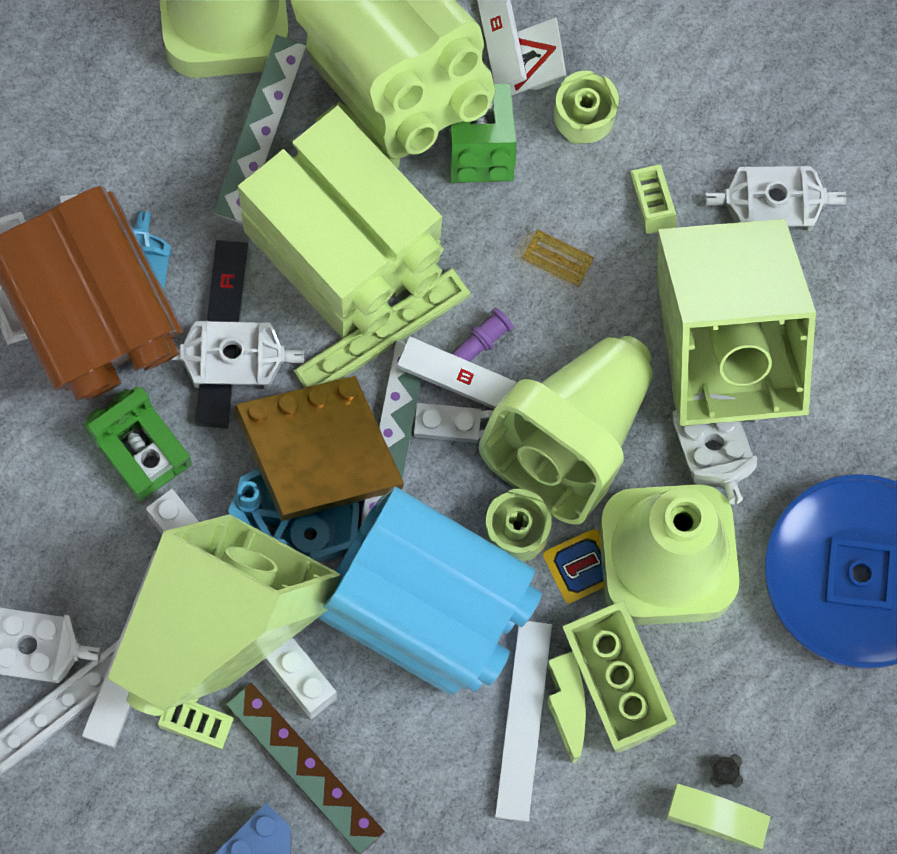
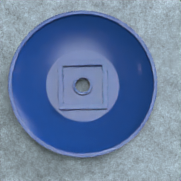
(811, 565)

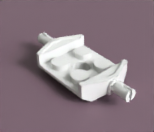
(750, 199)
(256, 364)
(721, 466)
(55, 649)

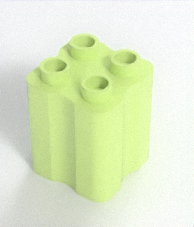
(399, 65)

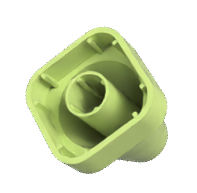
(221, 35)
(570, 429)
(669, 553)

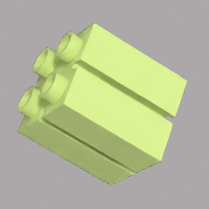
(343, 225)

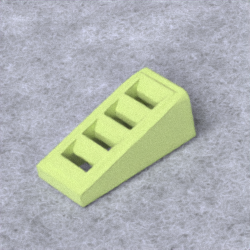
(659, 216)
(191, 733)

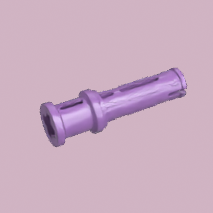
(483, 336)

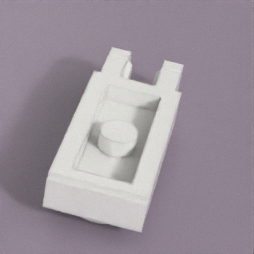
(449, 422)

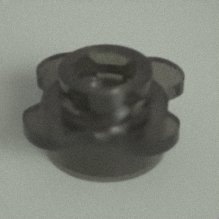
(719, 778)

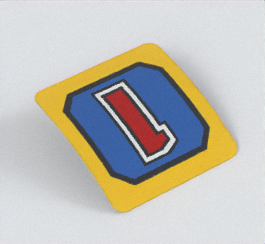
(576, 566)

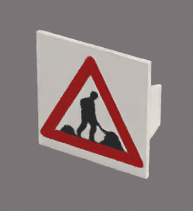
(541, 56)

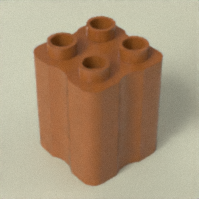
(87, 294)

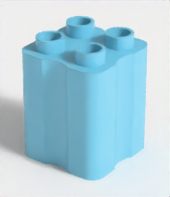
(430, 594)

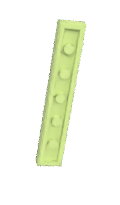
(408, 317)

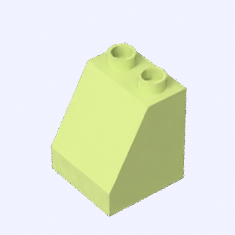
(735, 321)
(214, 610)

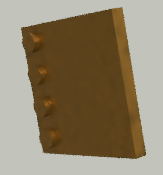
(318, 447)

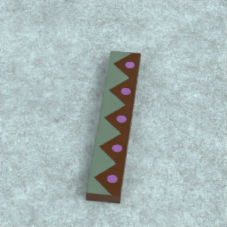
(305, 768)

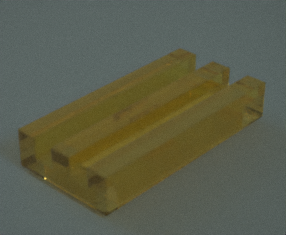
(552, 268)

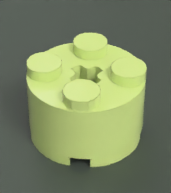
(599, 112)
(524, 507)

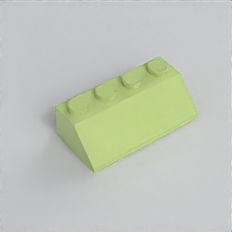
(620, 676)

